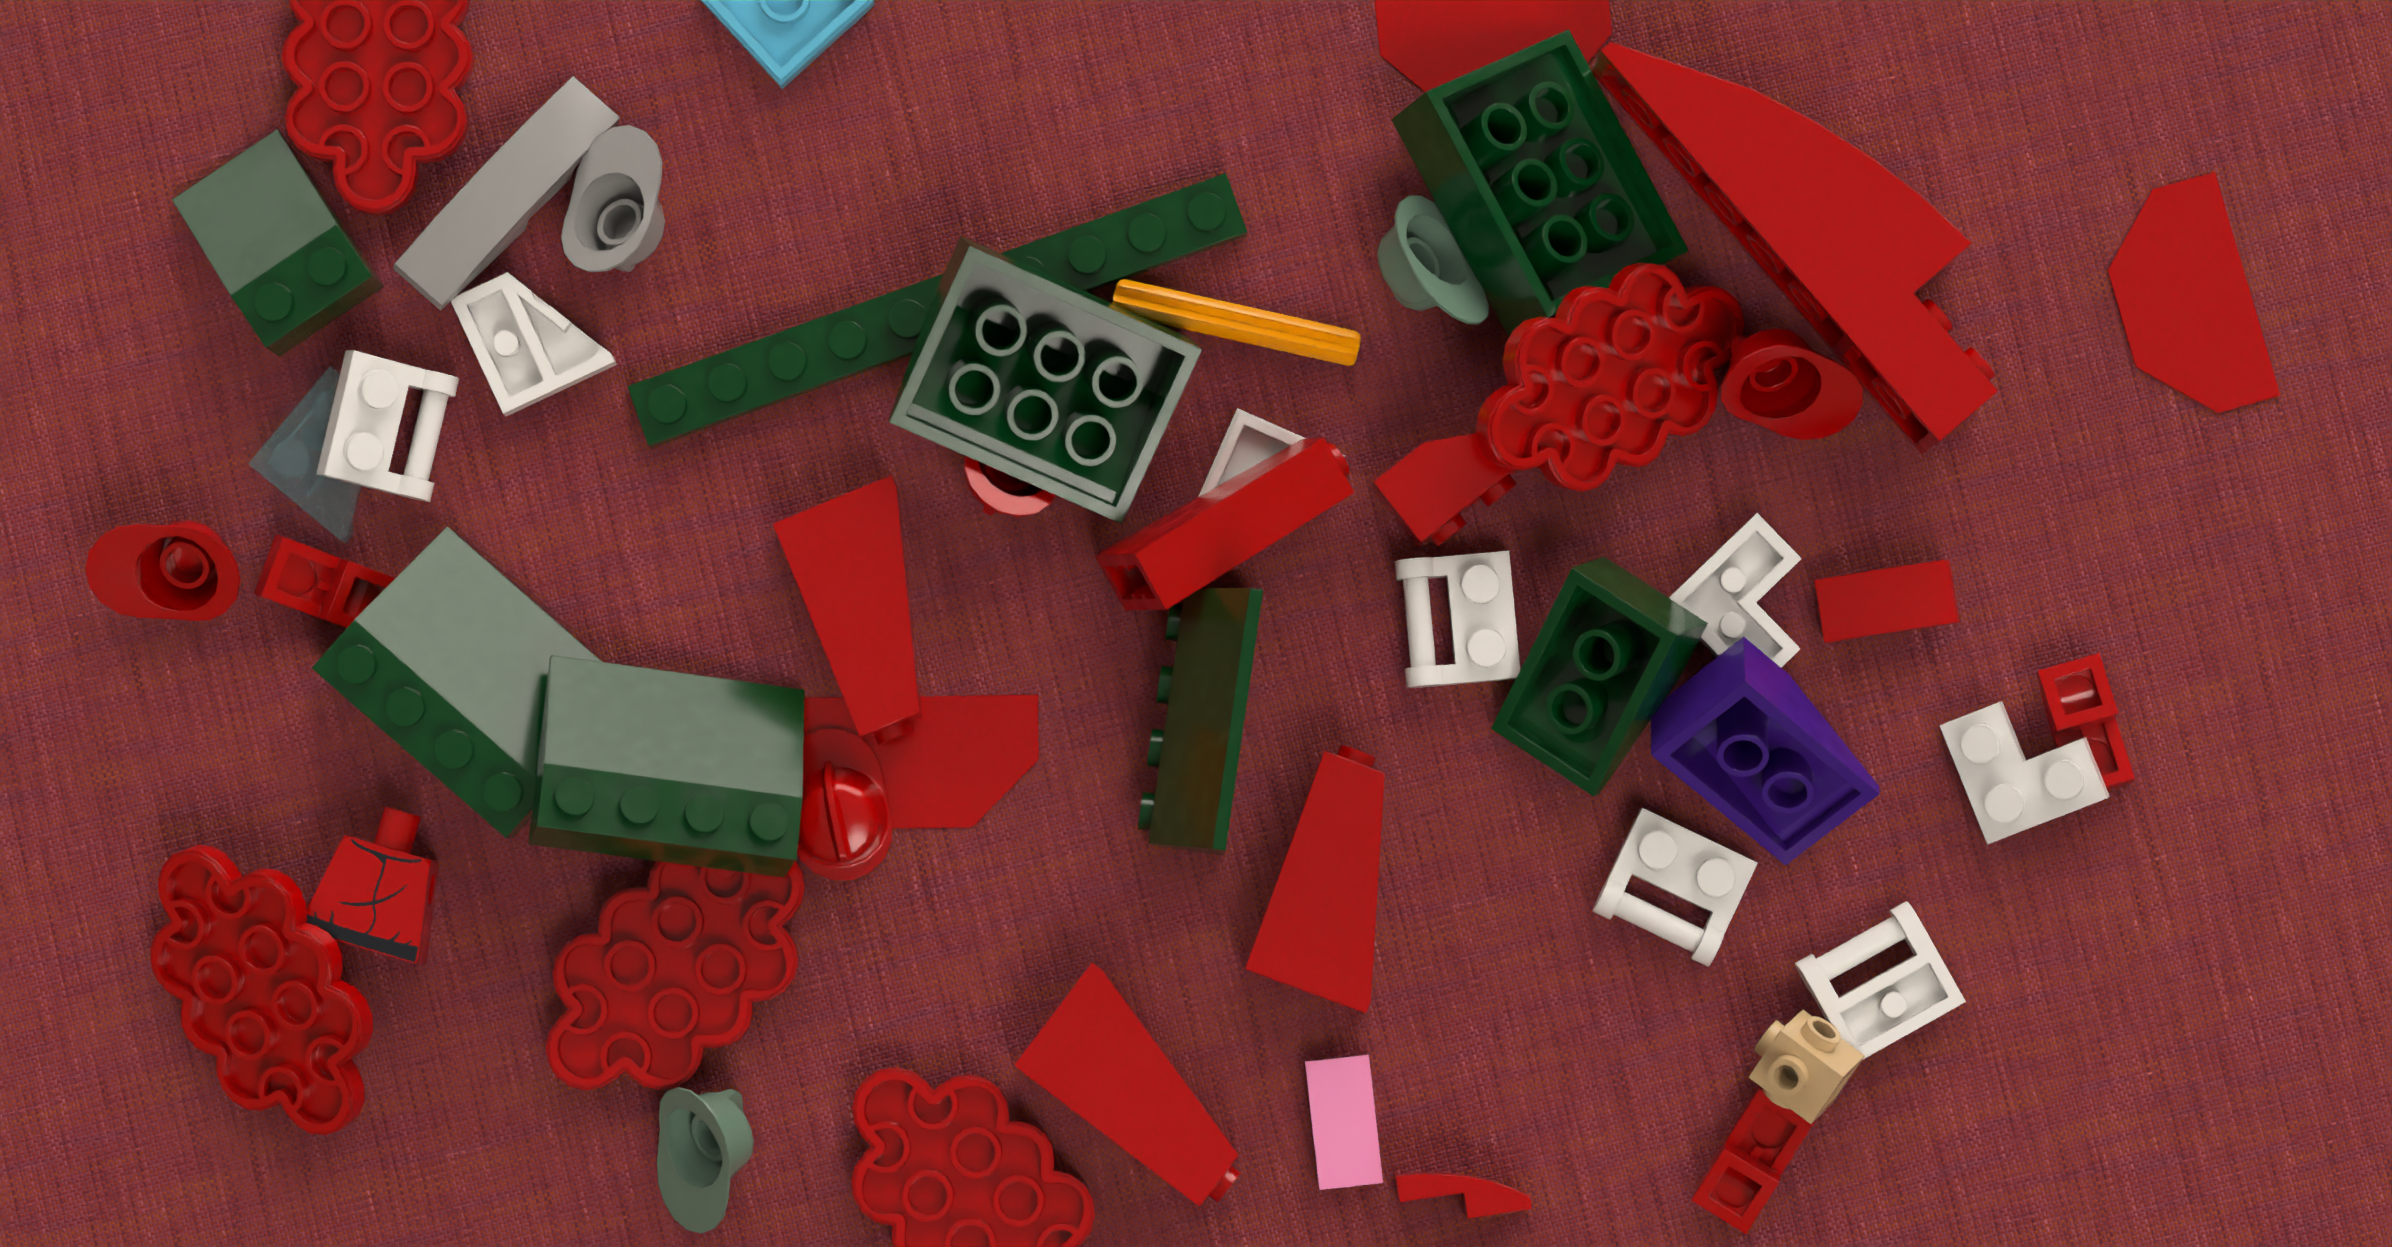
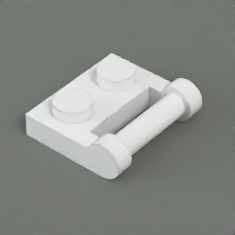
(368, 419)
(1479, 619)
(1682, 866)
(1893, 1000)

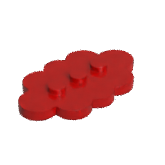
(377, 92)
(1609, 377)
(672, 974)
(261, 989)
(958, 1170)

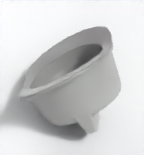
(615, 203)

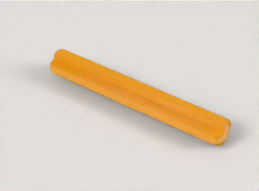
(1238, 322)

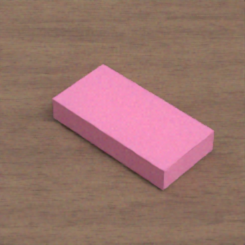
(1343, 1122)

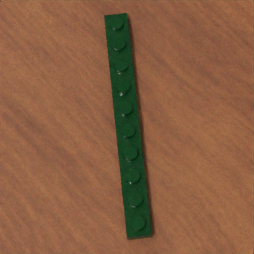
(890, 324)

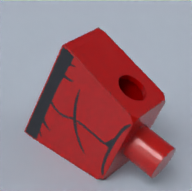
(379, 891)

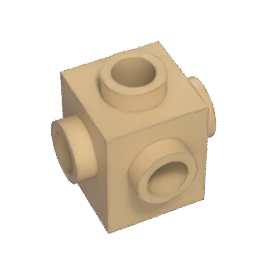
(1804, 1064)

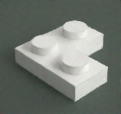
(1731, 584)
(2013, 791)

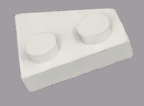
(525, 343)

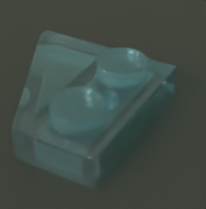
(293, 457)

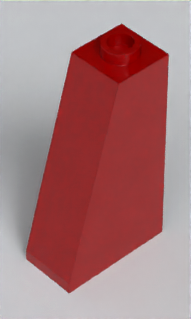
(1225, 526)
(858, 594)
(1325, 897)
(1123, 1084)

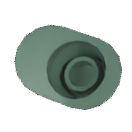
(1427, 265)
(699, 1151)

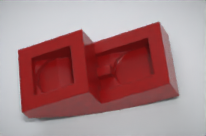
(318, 582)
(1887, 601)
(2082, 706)
(1751, 1161)
(1479, 1194)

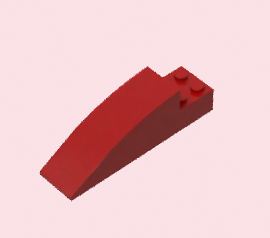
(1823, 227)

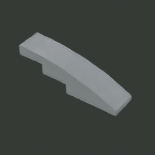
(505, 194)

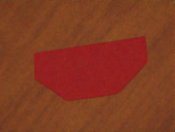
(1451, 38)
(2190, 299)
(956, 759)

